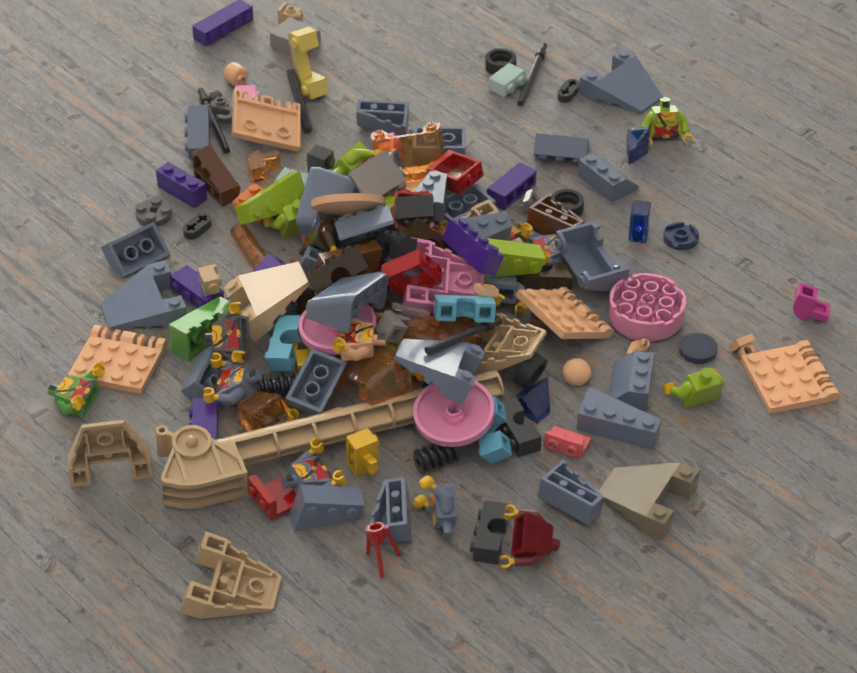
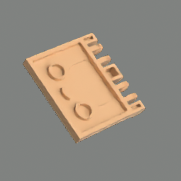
(266, 122)
(565, 313)
(125, 363)
(789, 377)

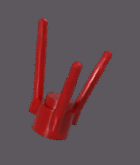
(376, 534)

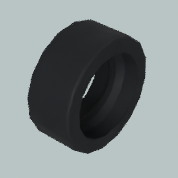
(498, 54)
(570, 196)
(530, 370)

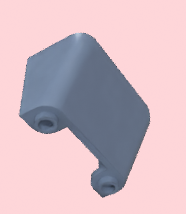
(320, 183)
(588, 257)
(344, 298)

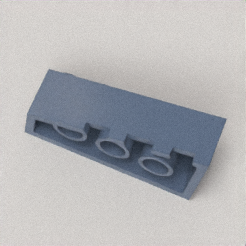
(617, 420)

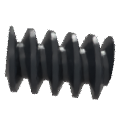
(276, 385)
(432, 455)

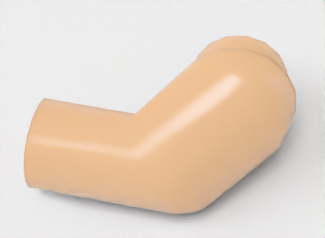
(638, 345)

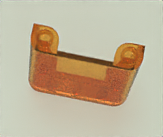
(415, 150)
(378, 376)

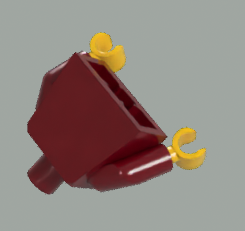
(530, 539)

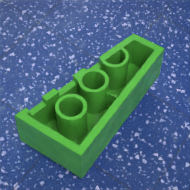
(189, 331)

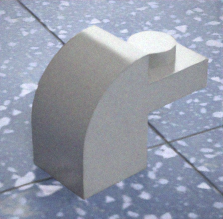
(392, 326)

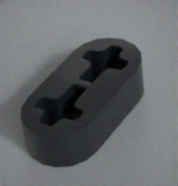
(568, 90)
(197, 226)

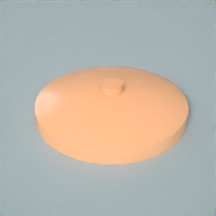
(346, 204)

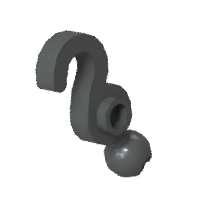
(221, 106)

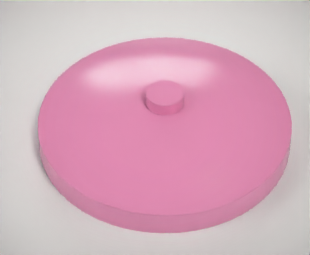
(321, 337)
(449, 422)

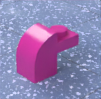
(807, 305)

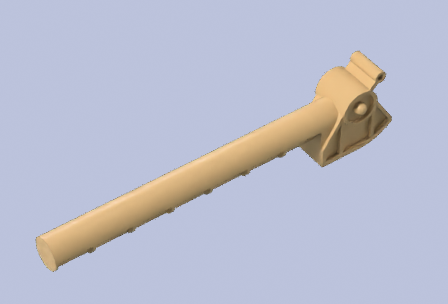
(214, 471)

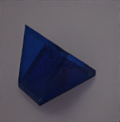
(637, 143)
(535, 401)

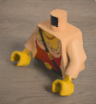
(358, 342)

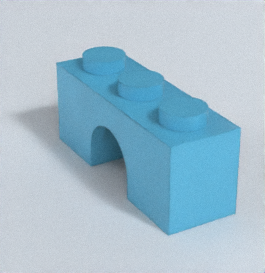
(476, 307)
(281, 352)
(495, 445)

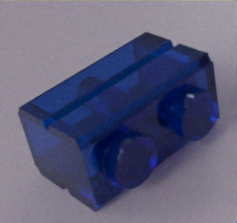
(639, 221)

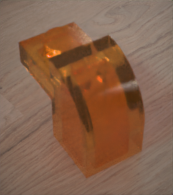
(260, 164)

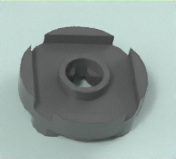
(146, 209)

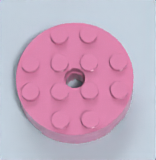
(647, 307)

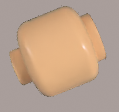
(235, 74)

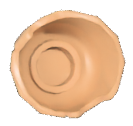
(576, 372)

